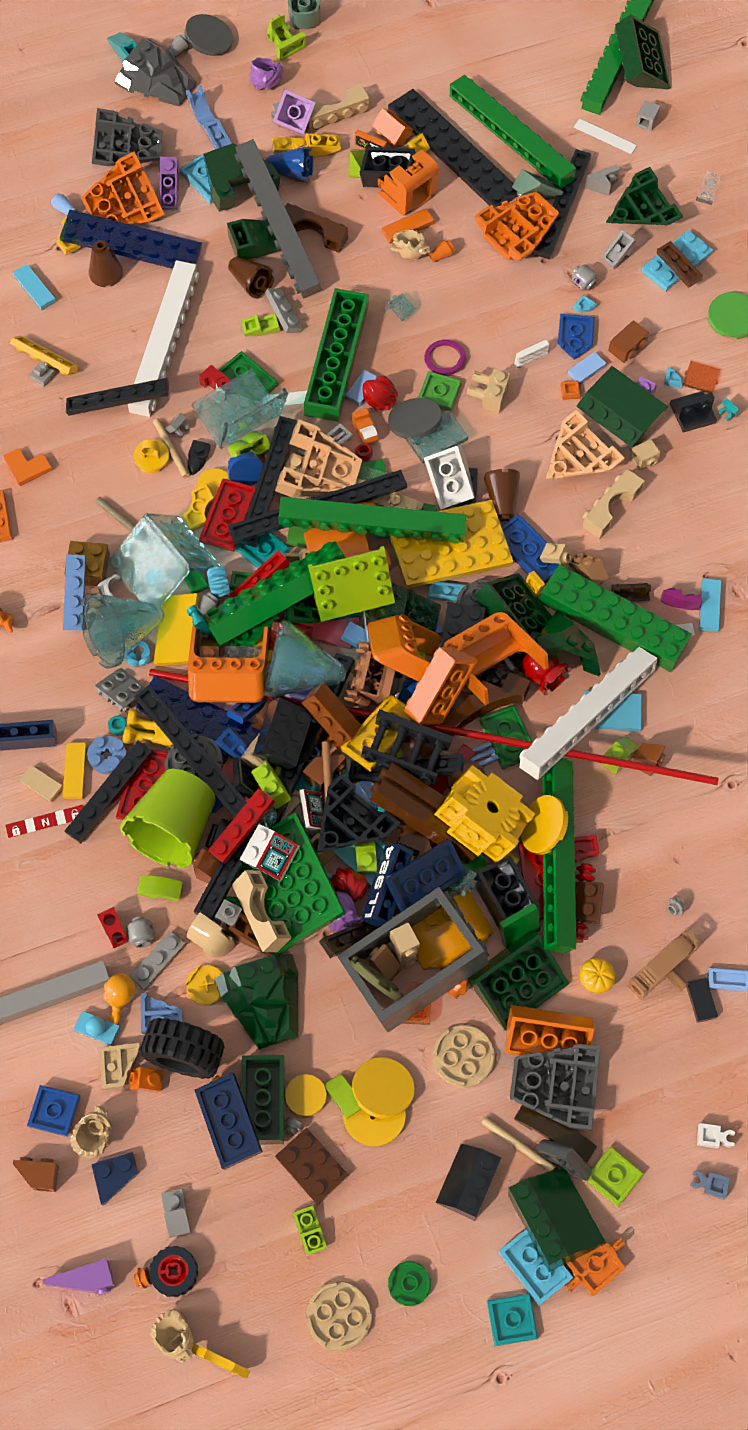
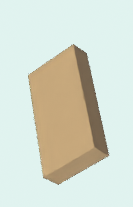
(41, 783)

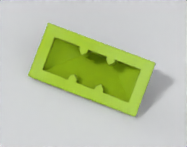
(355, 163)

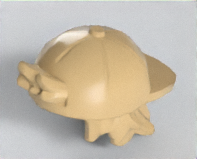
(410, 244)
(92, 1133)
(173, 1335)

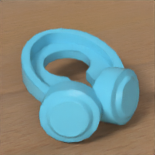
(145, 657)

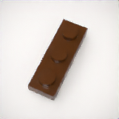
(679, 264)

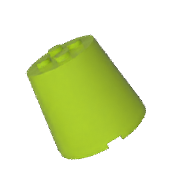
(170, 818)

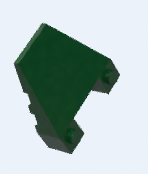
(226, 173)

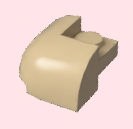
(210, 937)

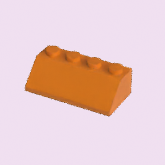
(440, 686)
(543, 1030)

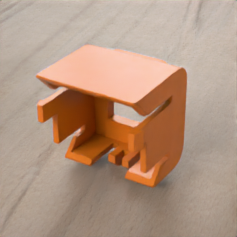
(409, 191)

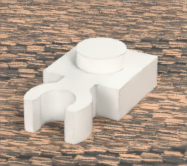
(711, 1136)

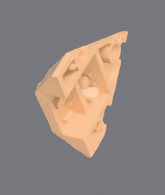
(580, 451)

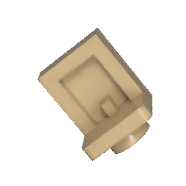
(556, 554)

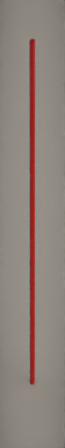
(505, 740)

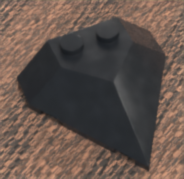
(351, 819)

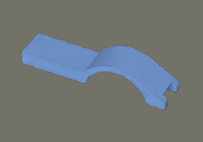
(206, 119)

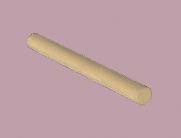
(171, 448)
(518, 1144)

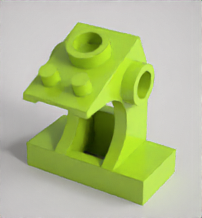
(280, 29)

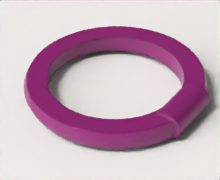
(449, 371)

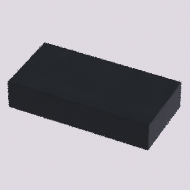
(701, 1000)

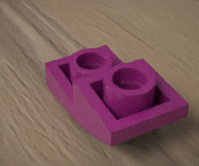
(674, 598)

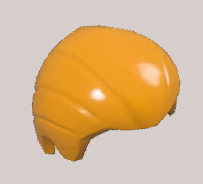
(118, 993)

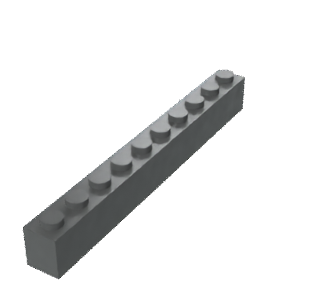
(278, 219)

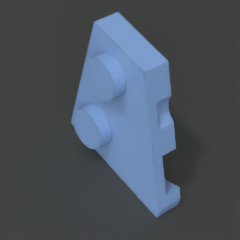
(155, 1009)

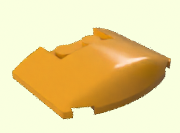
(441, 939)

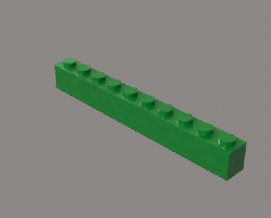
(610, 64)
(512, 132)
(372, 520)
(560, 867)

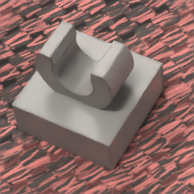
(42, 374)
(175, 425)

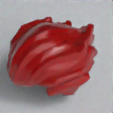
(379, 393)
(350, 883)

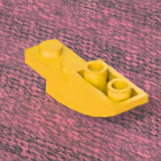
(319, 143)

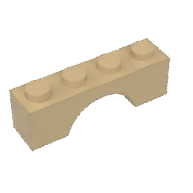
(355, 102)
(625, 488)
(251, 890)

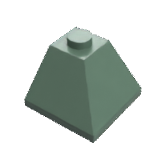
(529, 183)

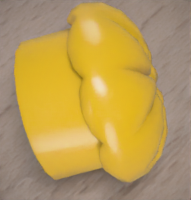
(597, 975)

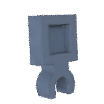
(714, 1184)

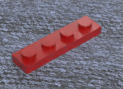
(273, 564)
(241, 826)

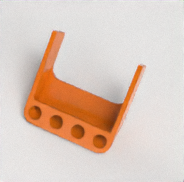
(396, 643)
(491, 643)
(227, 678)

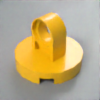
(151, 456)

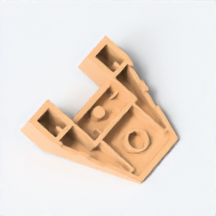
(324, 466)

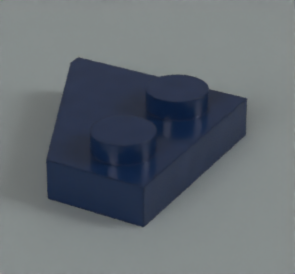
(113, 1175)

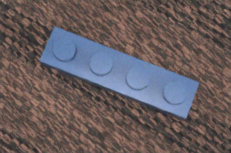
(74, 591)

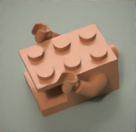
(370, 679)

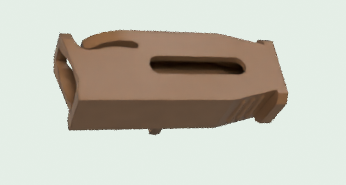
(664, 966)

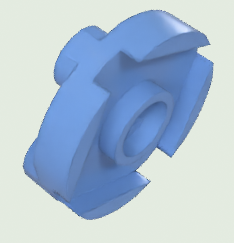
(100, 746)

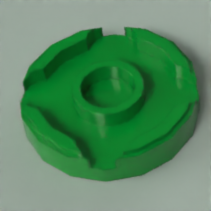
(409, 1283)

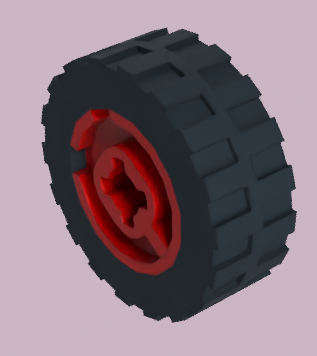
(173, 1271)

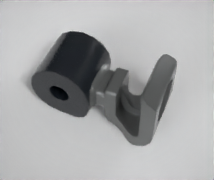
(495, 676)

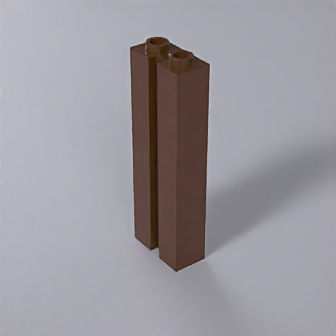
(414, 805)

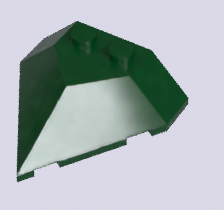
(644, 203)
(564, 634)

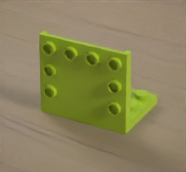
(352, 584)

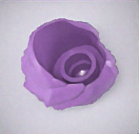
(265, 73)
(349, 918)

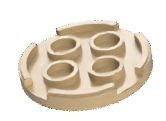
(463, 1056)
(338, 1316)

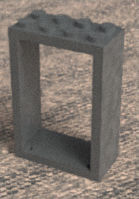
(436, 985)

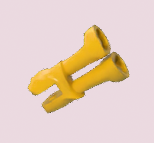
(131, 735)

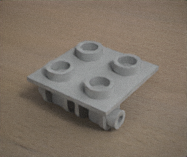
(119, 689)

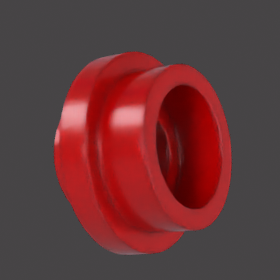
(364, 448)

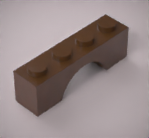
(333, 233)

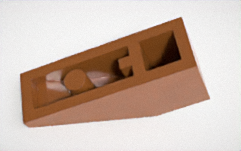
(242, 932)

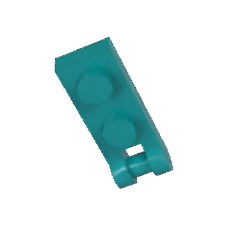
(199, 620)

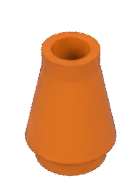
(442, 251)

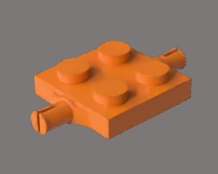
(596, 1268)

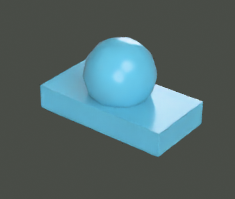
(96, 1028)

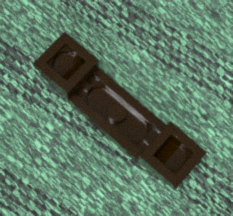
(555, 1131)

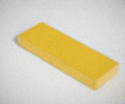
(74, 771)

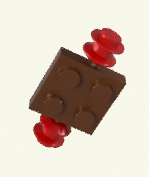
(588, 900)

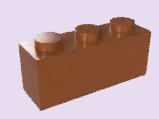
(331, 714)

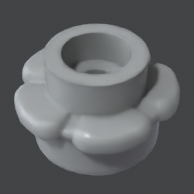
(676, 906)
(293, 1125)

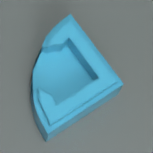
(584, 304)
(672, 378)

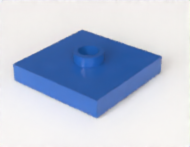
(53, 1111)

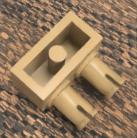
(496, 389)

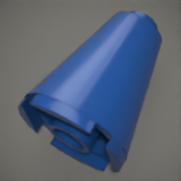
(293, 163)

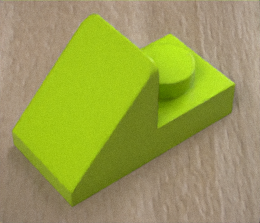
(366, 857)

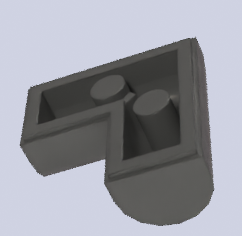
(565, 1156)

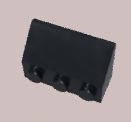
(380, 161)
(503, 889)
(468, 1180)

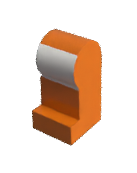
(364, 426)

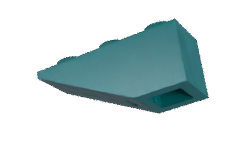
(122, 44)

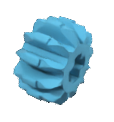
(218, 581)

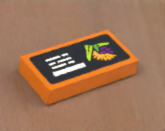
(366, 140)

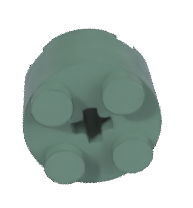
(304, 13)

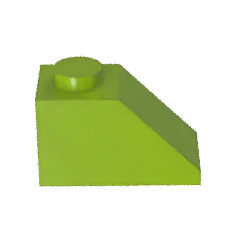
(622, 749)

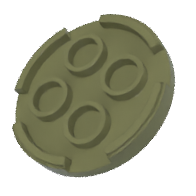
(376, 978)

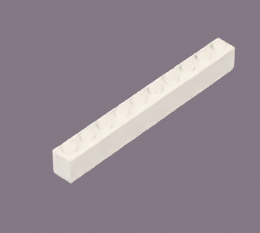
(166, 331)
(587, 713)

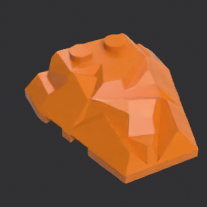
(124, 194)
(518, 225)

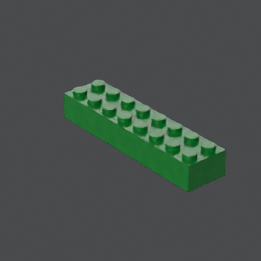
(336, 355)
(268, 596)
(614, 617)

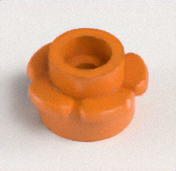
(142, 1278)

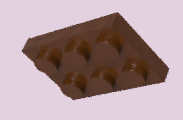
(311, 1166)

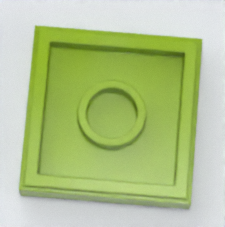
(614, 1176)

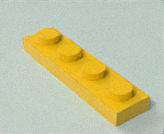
(40, 353)

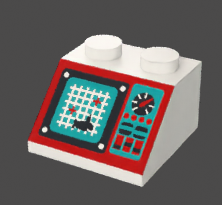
(312, 810)
(269, 852)

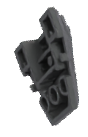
(155, 73)
(121, 136)
(559, 1084)

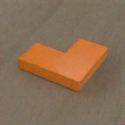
(26, 470)

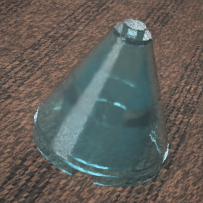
(116, 626)
(300, 664)

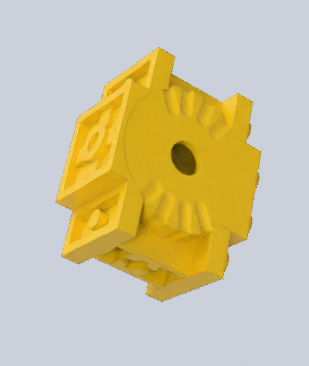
(484, 814)

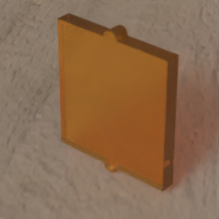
(701, 377)

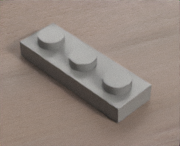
(283, 310)
(157, 960)

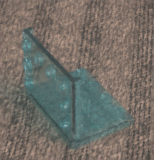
(238, 408)
(159, 557)

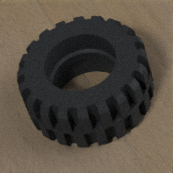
(182, 1048)

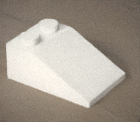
(450, 477)

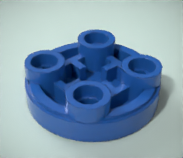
(245, 468)

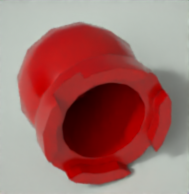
(548, 678)

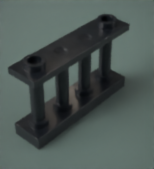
(414, 730)

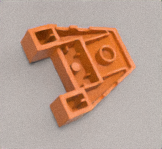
(349, 543)

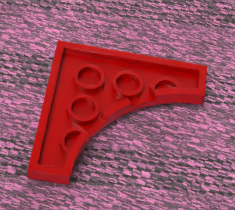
(533, 865)

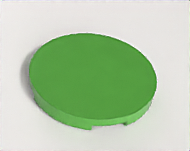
(729, 315)

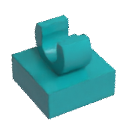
(730, 408)

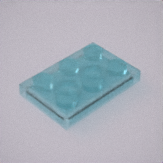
(446, 436)

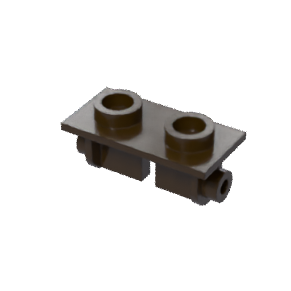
(633, 592)

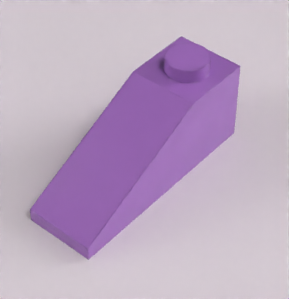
(89, 1278)

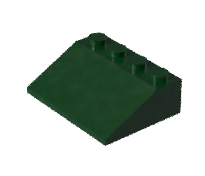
(642, 54)
(622, 407)
(517, 600)
(519, 977)
(555, 1217)

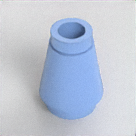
(62, 204)

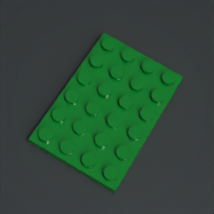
(305, 894)

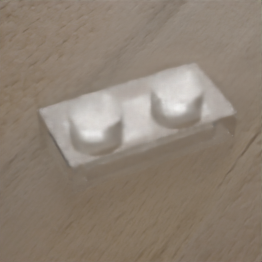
(708, 188)

